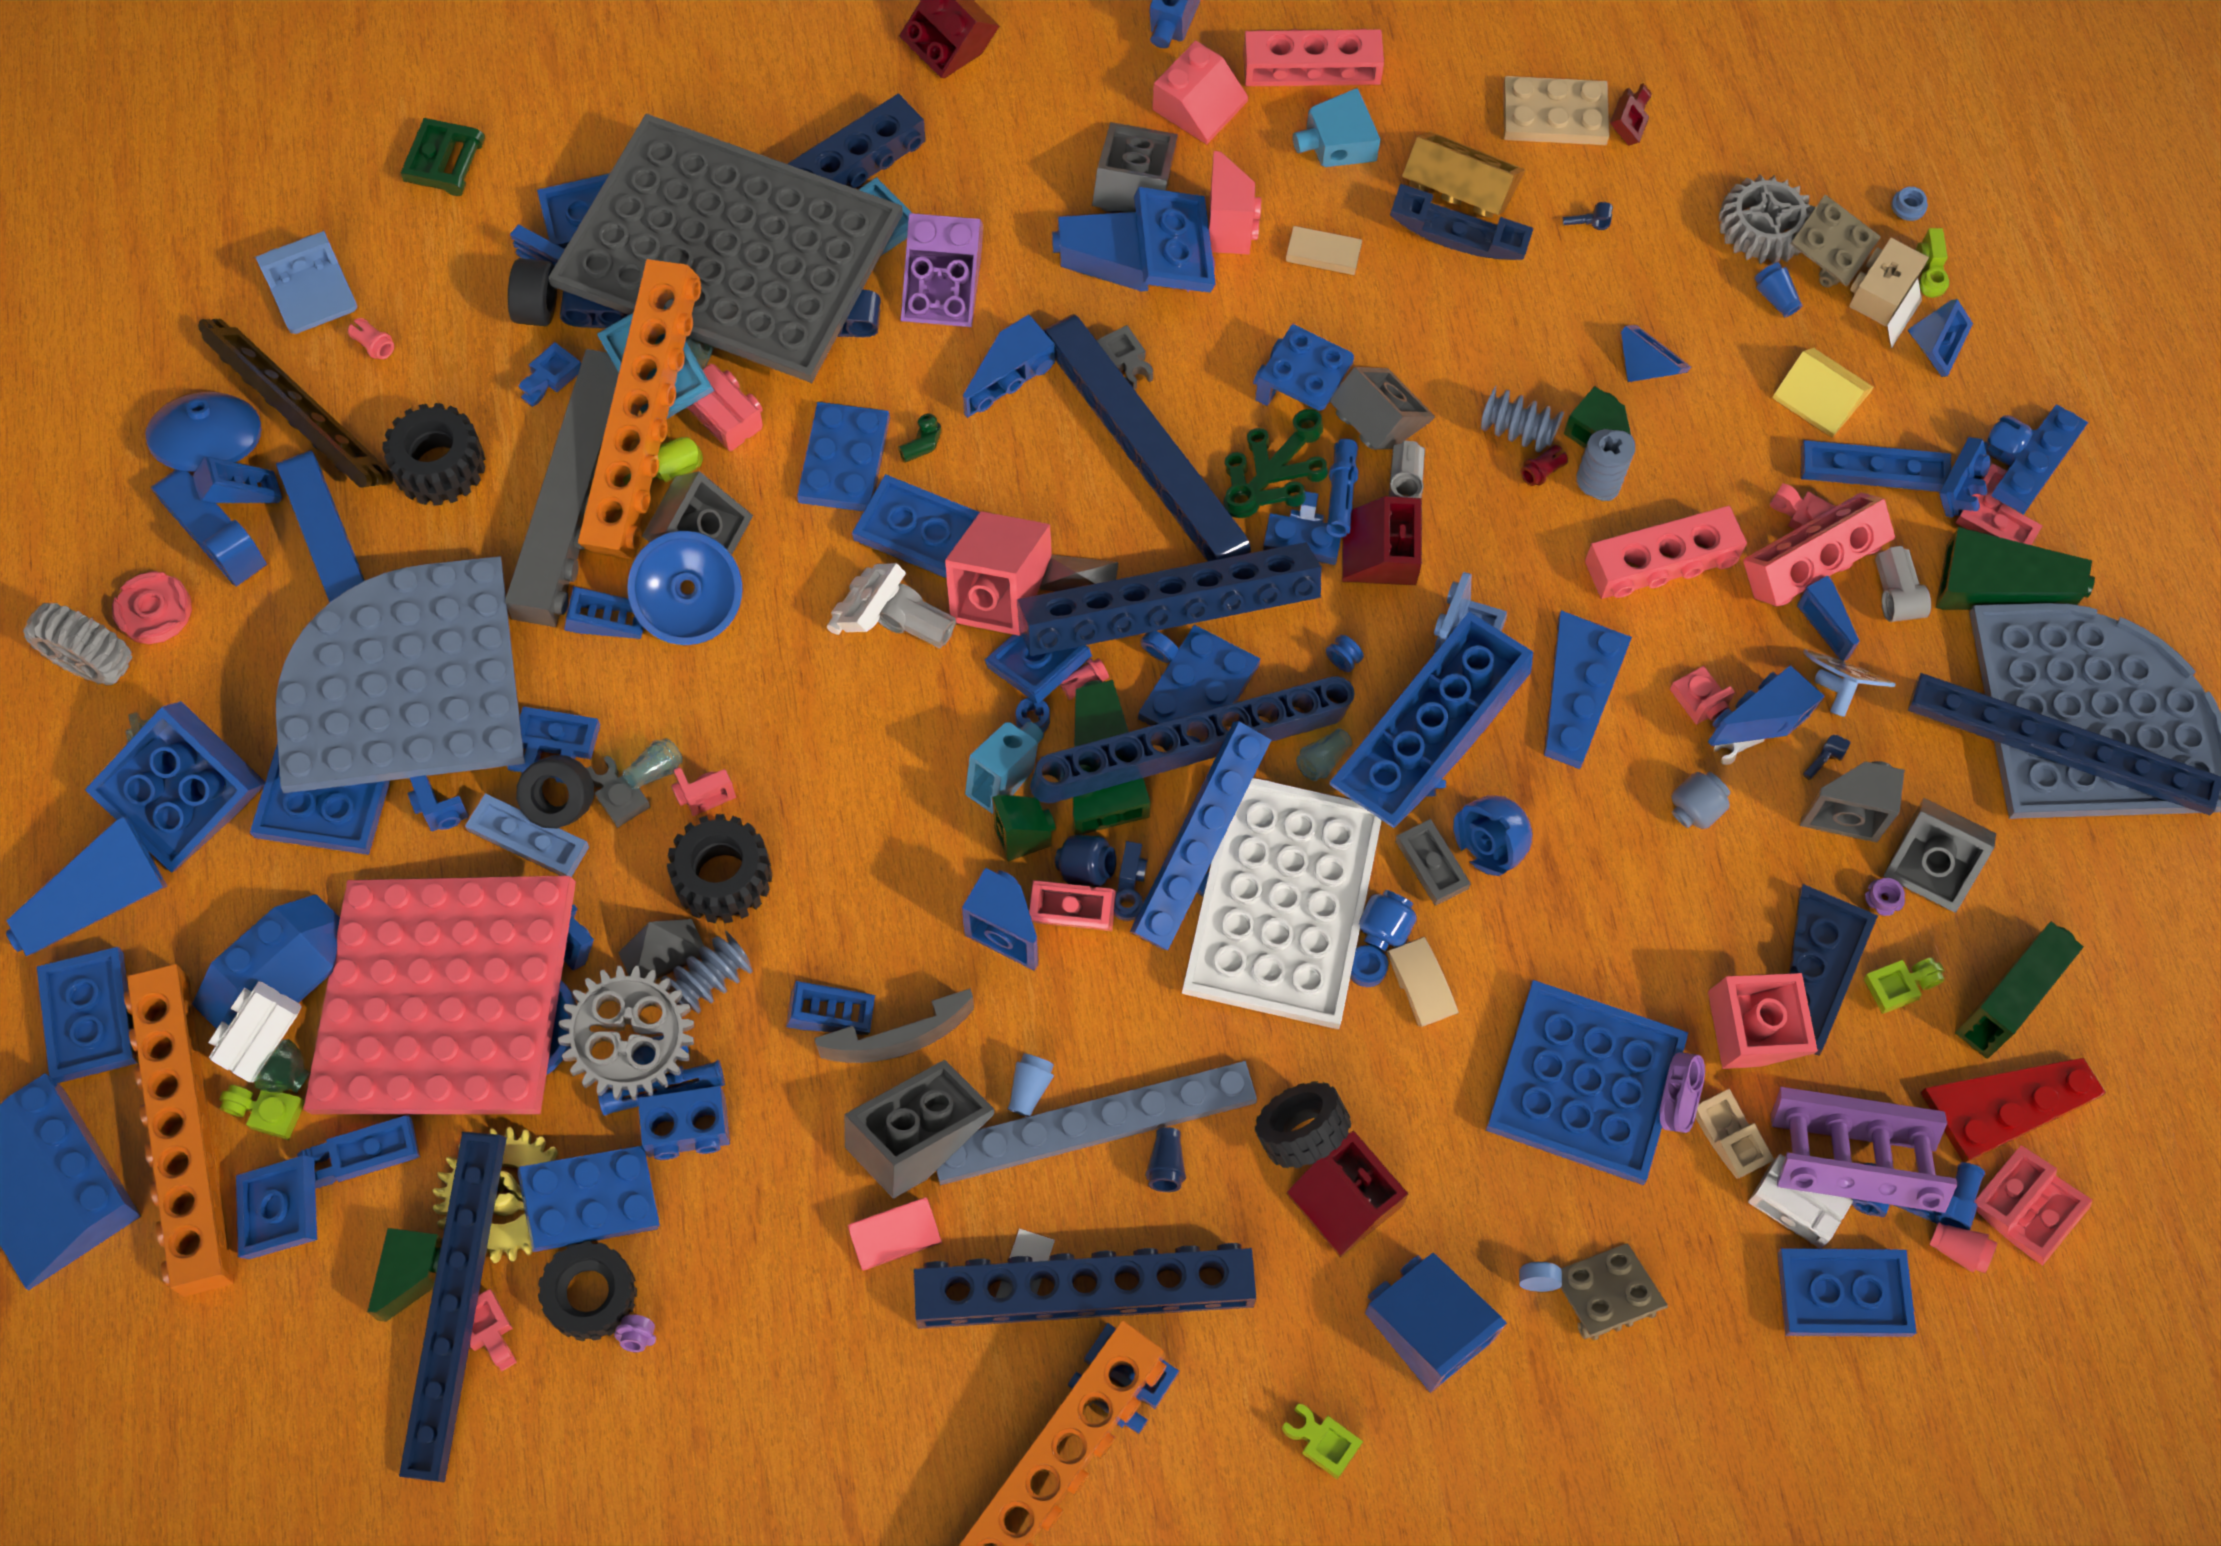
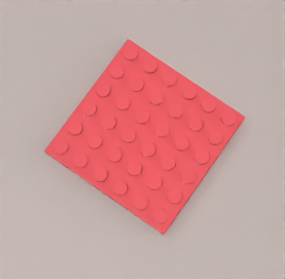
(442, 996)

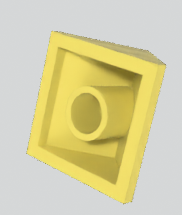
(1821, 391)

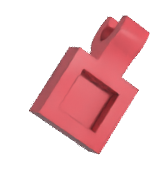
(1801, 510)
(488, 1329)

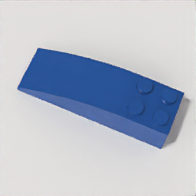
(1435, 720)

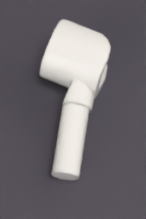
(1735, 748)

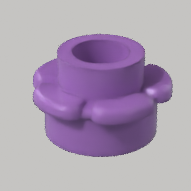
(1892, 890)
(635, 1333)

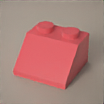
(1198, 93)
(1233, 208)
(1761, 1019)

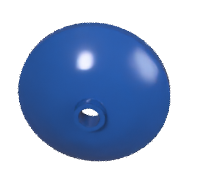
(203, 427)
(657, 591)

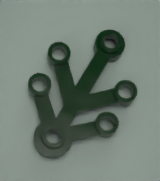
(1245, 499)

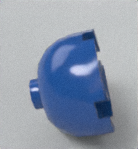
(1494, 832)

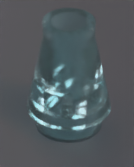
(1321, 756)
(653, 763)

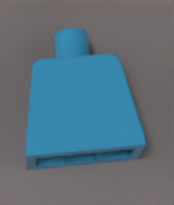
(1340, 132)
(1002, 763)

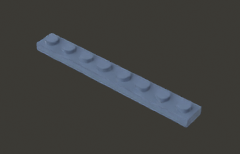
(1100, 1121)

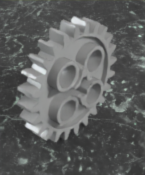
(633, 996)

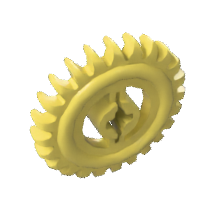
(515, 1234)

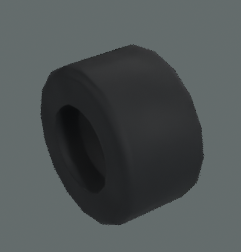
(530, 293)
(532, 800)

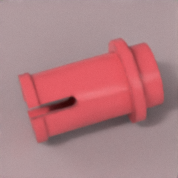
(378, 344)
(1091, 671)

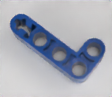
(210, 527)

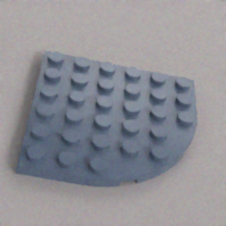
(2101, 679)
(402, 681)

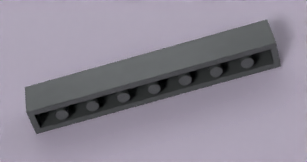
(551, 543)

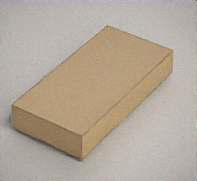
(1323, 250)

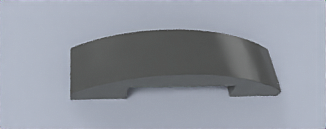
(845, 1046)

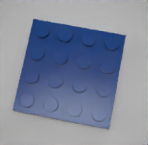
(1586, 1082)

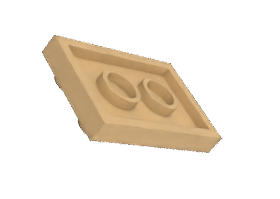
(1555, 110)

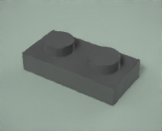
(1432, 862)

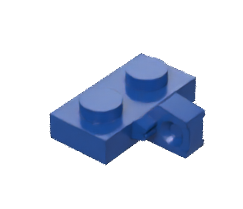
(1303, 527)

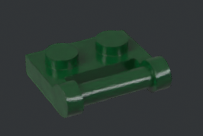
(432, 151)

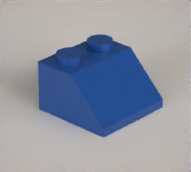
(1000, 918)

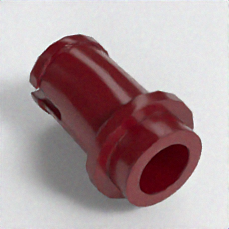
(1536, 470)

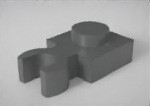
(1127, 354)
(616, 796)

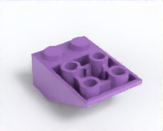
(941, 269)

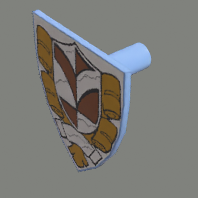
(1844, 686)

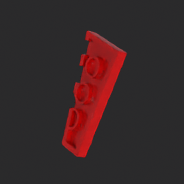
(2007, 1105)

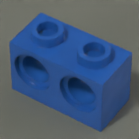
(684, 1111)

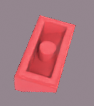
(894, 1233)

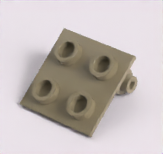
(1835, 242)
(1610, 1291)

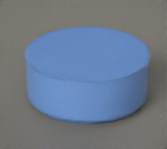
(1540, 1276)

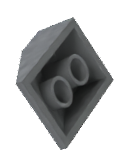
(1132, 160)
(915, 1127)

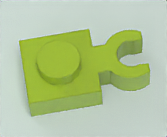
(1328, 1445)

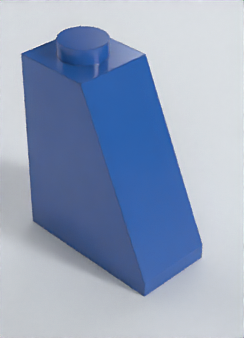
(1101, 247)

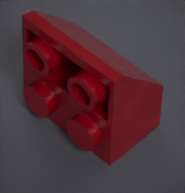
(948, 33)
(1384, 542)
(1347, 1194)

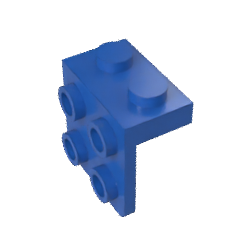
(1303, 369)

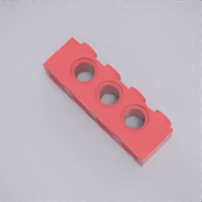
(1313, 57)
(1713, 529)
(1819, 549)

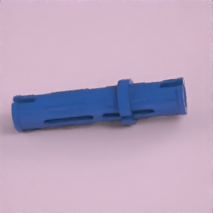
(1342, 477)
(708, 1074)

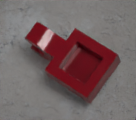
(1629, 115)

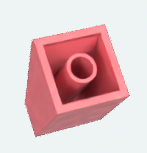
(994, 567)

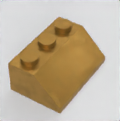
(1462, 174)

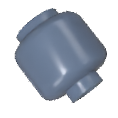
(1700, 800)

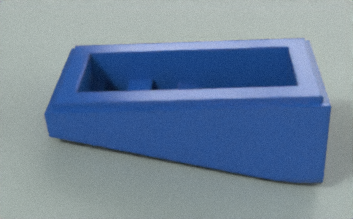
(223, 483)
(1828, 616)
(590, 625)
(828, 1023)

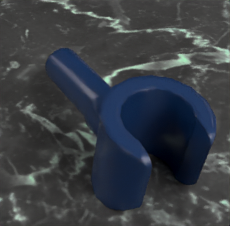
(1599, 219)
(1834, 747)

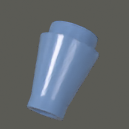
(1029, 1083)

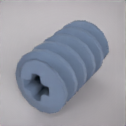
(1520, 420)
(1605, 463)
(709, 972)

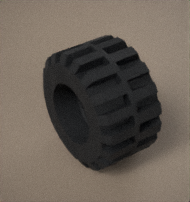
(428, 430)
(713, 840)

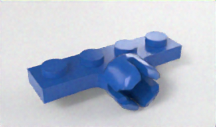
(2031, 453)

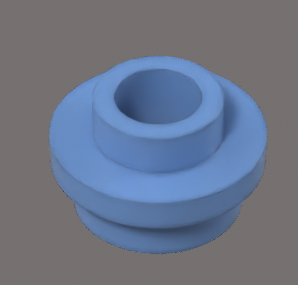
(1909, 203)

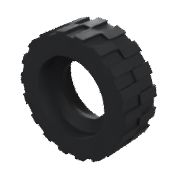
(1314, 1139)
(569, 1264)

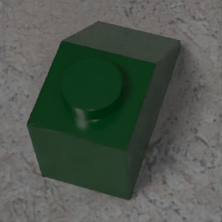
(1595, 413)
(1021, 825)
(404, 1271)

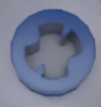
(1344, 653)
(1039, 709)

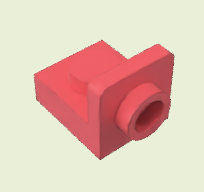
(1701, 695)
(705, 793)

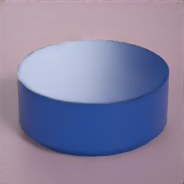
(1159, 646)
(1369, 966)

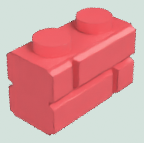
(727, 410)
(1072, 905)

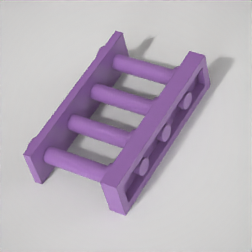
(1866, 1121)

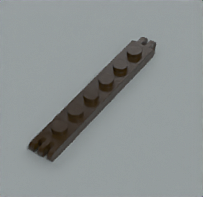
(294, 404)

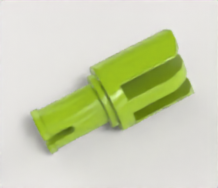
(676, 459)

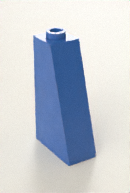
(94, 885)

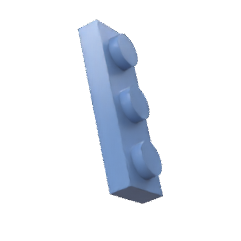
(514, 832)

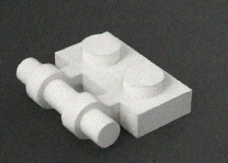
(866, 598)

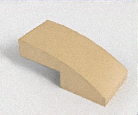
(1423, 981)
(1731, 1135)

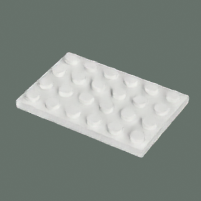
(1285, 904)

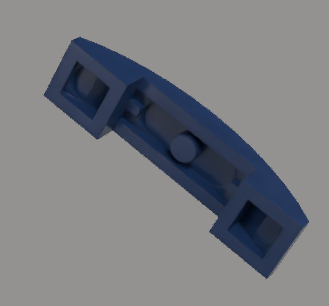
(1457, 230)

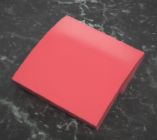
(2032, 1205)

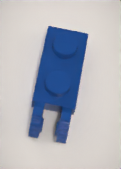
(365, 1150)

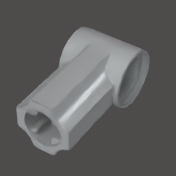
(1407, 470)
(1902, 593)
(911, 614)

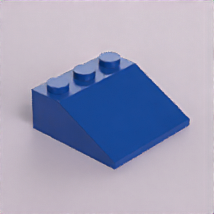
(175, 784)

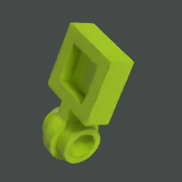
(1934, 278)
(1896, 987)
(270, 1114)

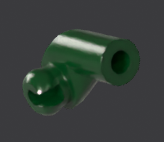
(925, 440)

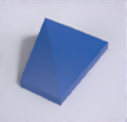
(1943, 335)
(1647, 357)

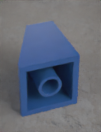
(1433, 1319)

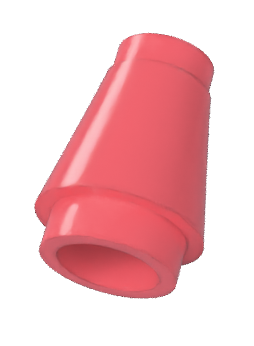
(1964, 1246)

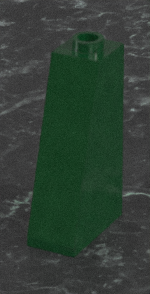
(2004, 572)
(1097, 718)
(2020, 990)

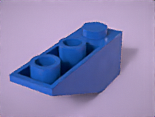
(1013, 359)
(1772, 712)

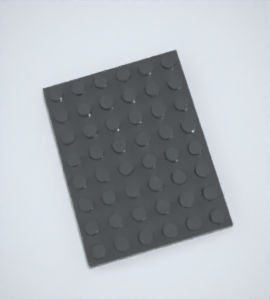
(770, 243)

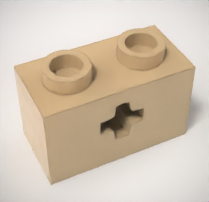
(1887, 282)

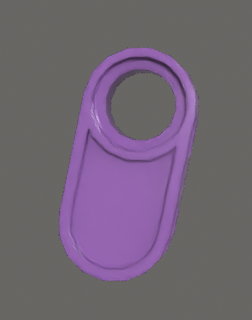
(1682, 1092)

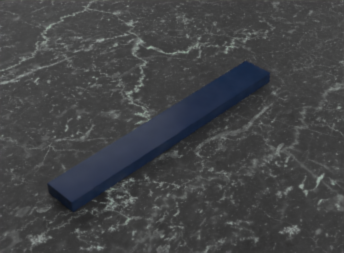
(2065, 744)
(453, 1307)

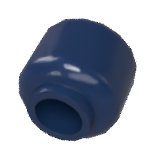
(1086, 860)

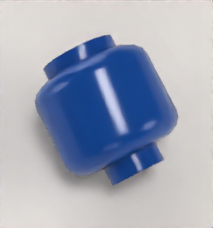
(1387, 920)

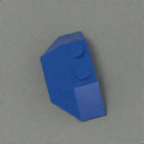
(286, 950)

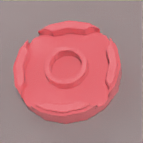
(152, 607)

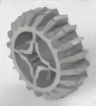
(1761, 227)
(77, 643)

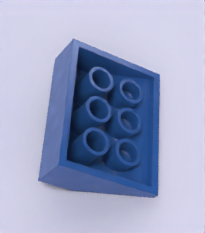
(53, 1184)

